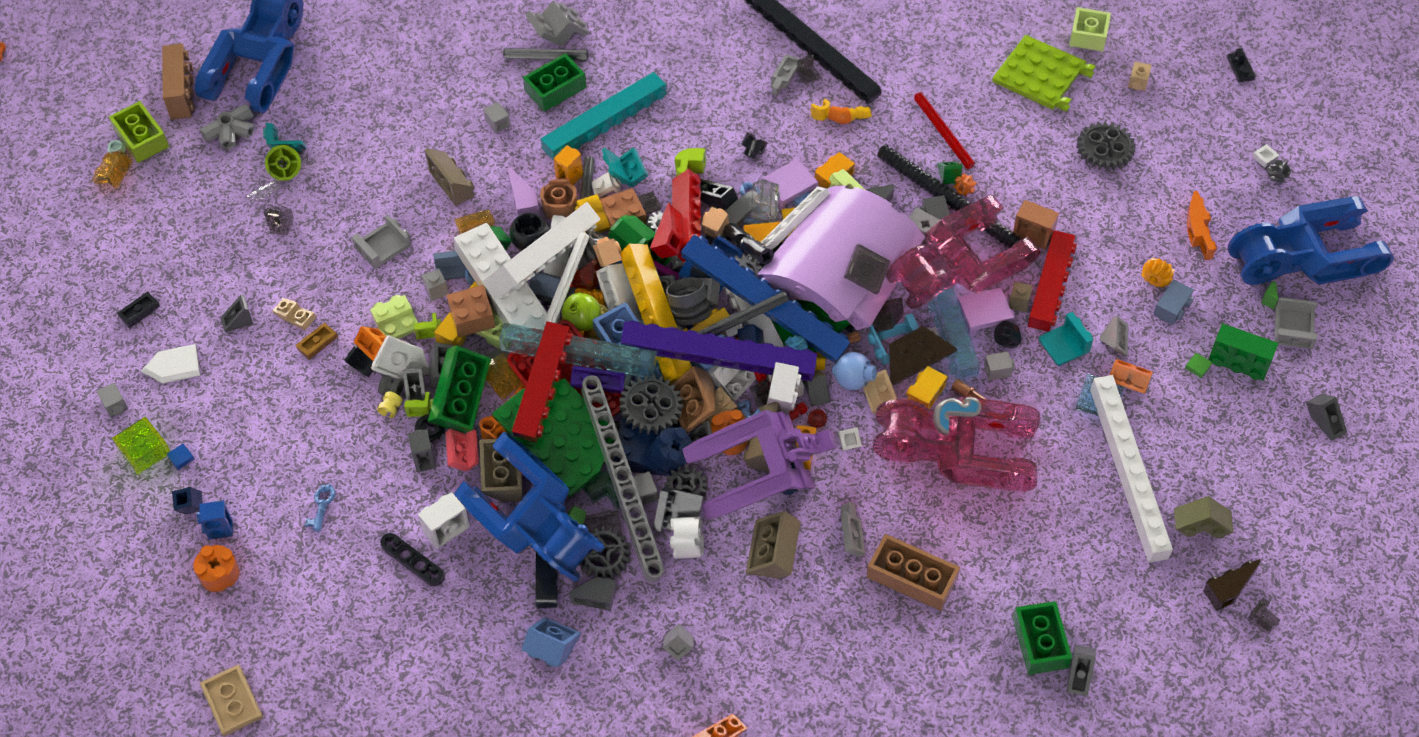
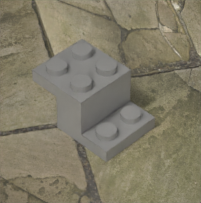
(557, 23)

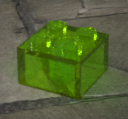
(141, 445)

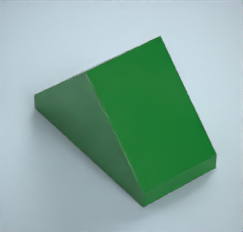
(949, 171)

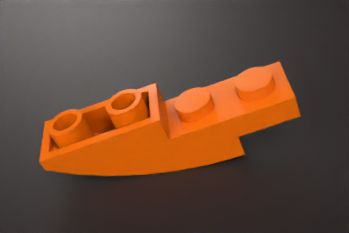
(1197, 226)

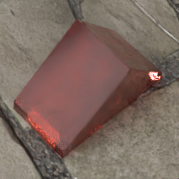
(587, 277)

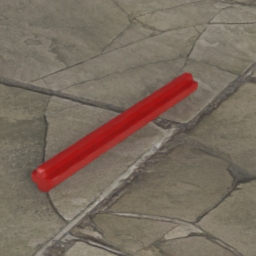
(944, 130)

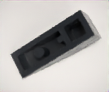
(717, 194)

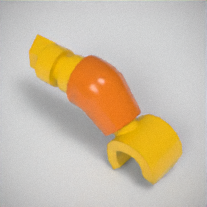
(839, 114)

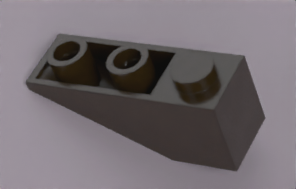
(1227, 588)

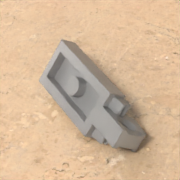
(784, 74)
(852, 530)

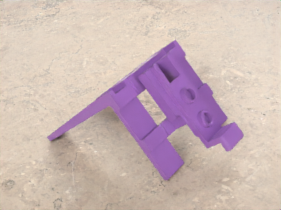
(767, 428)

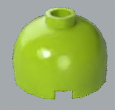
(284, 153)
(581, 310)

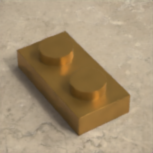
(316, 341)

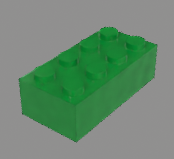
(459, 389)

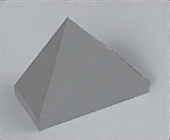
(1116, 335)

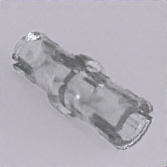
(263, 191)

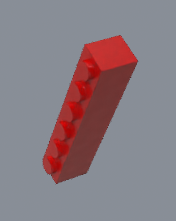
(687, 201)
(1051, 281)
(541, 382)

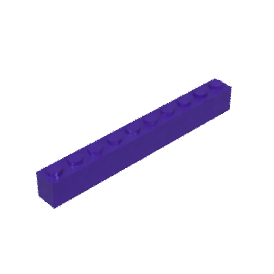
(716, 350)

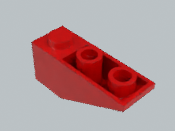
(669, 233)

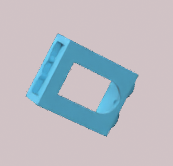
(874, 338)

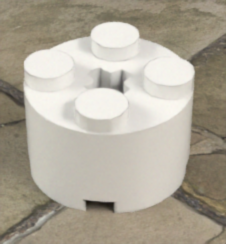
(687, 537)

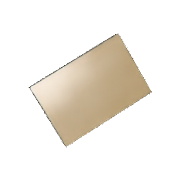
(231, 700)

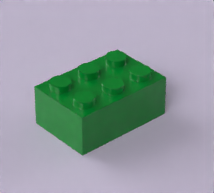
(554, 82)
(1243, 352)
(1042, 637)

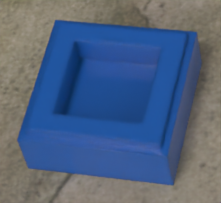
(180, 456)

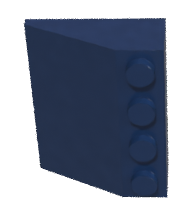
(637, 445)

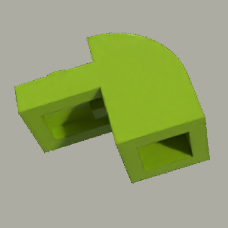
(690, 159)

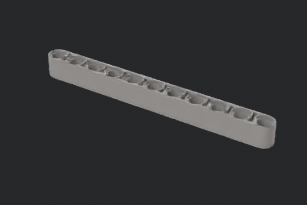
(622, 487)

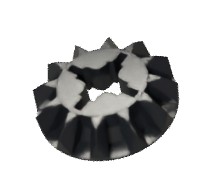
(421, 425)

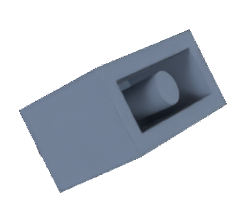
(1173, 302)

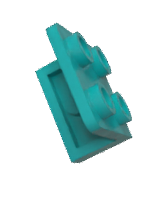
(270, 133)
(626, 168)
(1067, 340)

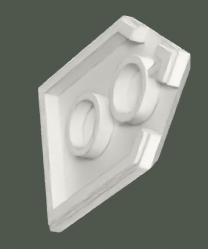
(398, 355)
(173, 364)

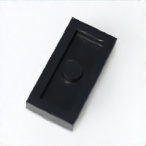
(138, 309)

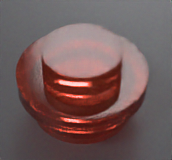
(817, 418)

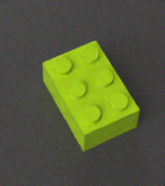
(139, 131)

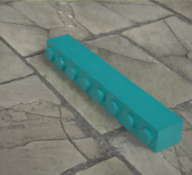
(605, 115)

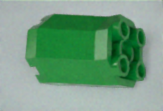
(633, 231)

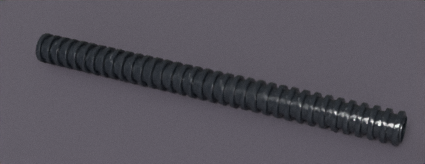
(939, 189)

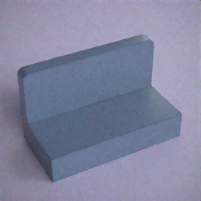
(449, 265)
(544, 284)

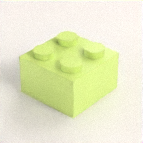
(1090, 29)

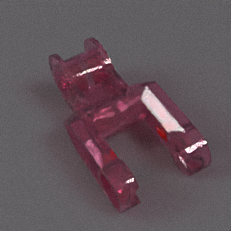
(951, 261)
(912, 437)

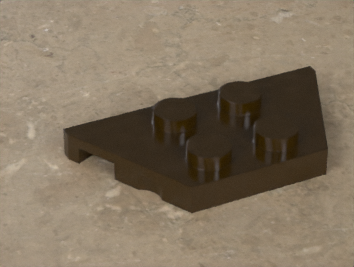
(916, 352)

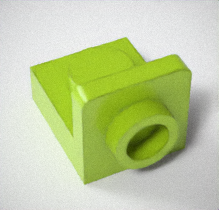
(426, 329)
(418, 408)

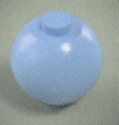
(853, 370)

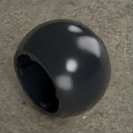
(527, 229)

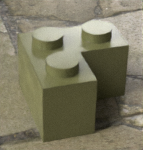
(1202, 516)

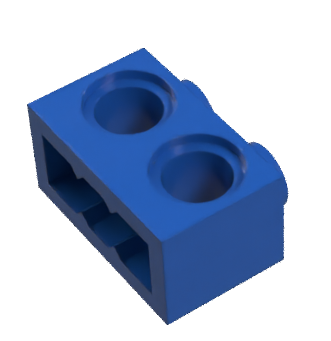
(215, 520)

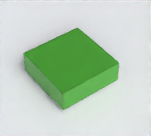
(1198, 365)

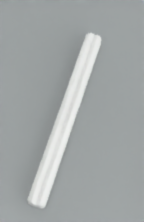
(567, 278)

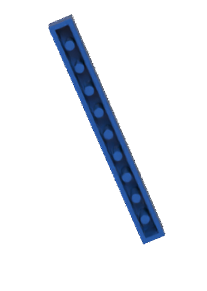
(753, 291)

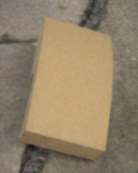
(292, 313)

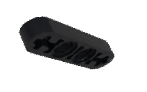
(413, 558)

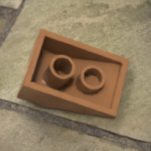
(697, 395)

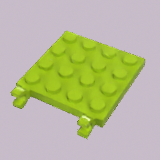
(1041, 72)

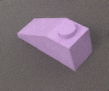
(523, 195)

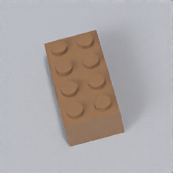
(177, 81)
(913, 572)

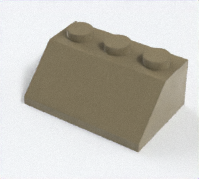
(449, 176)
(754, 455)
(498, 475)
(773, 546)

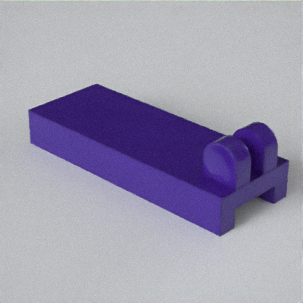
(610, 380)

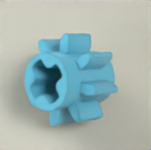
(796, 343)

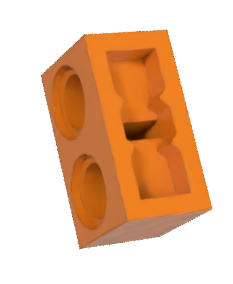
(369, 341)
(1131, 376)

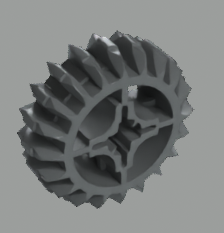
(611, 550)

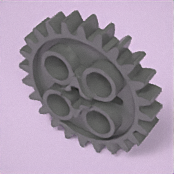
(1106, 146)
(650, 404)

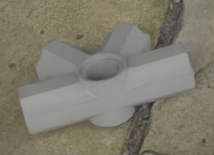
(228, 125)

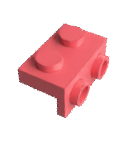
(462, 449)

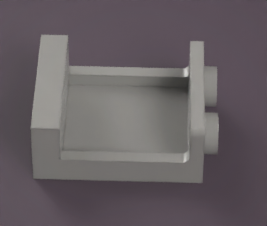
(382, 243)
(1295, 323)

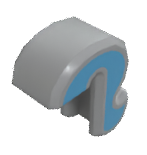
(954, 407)

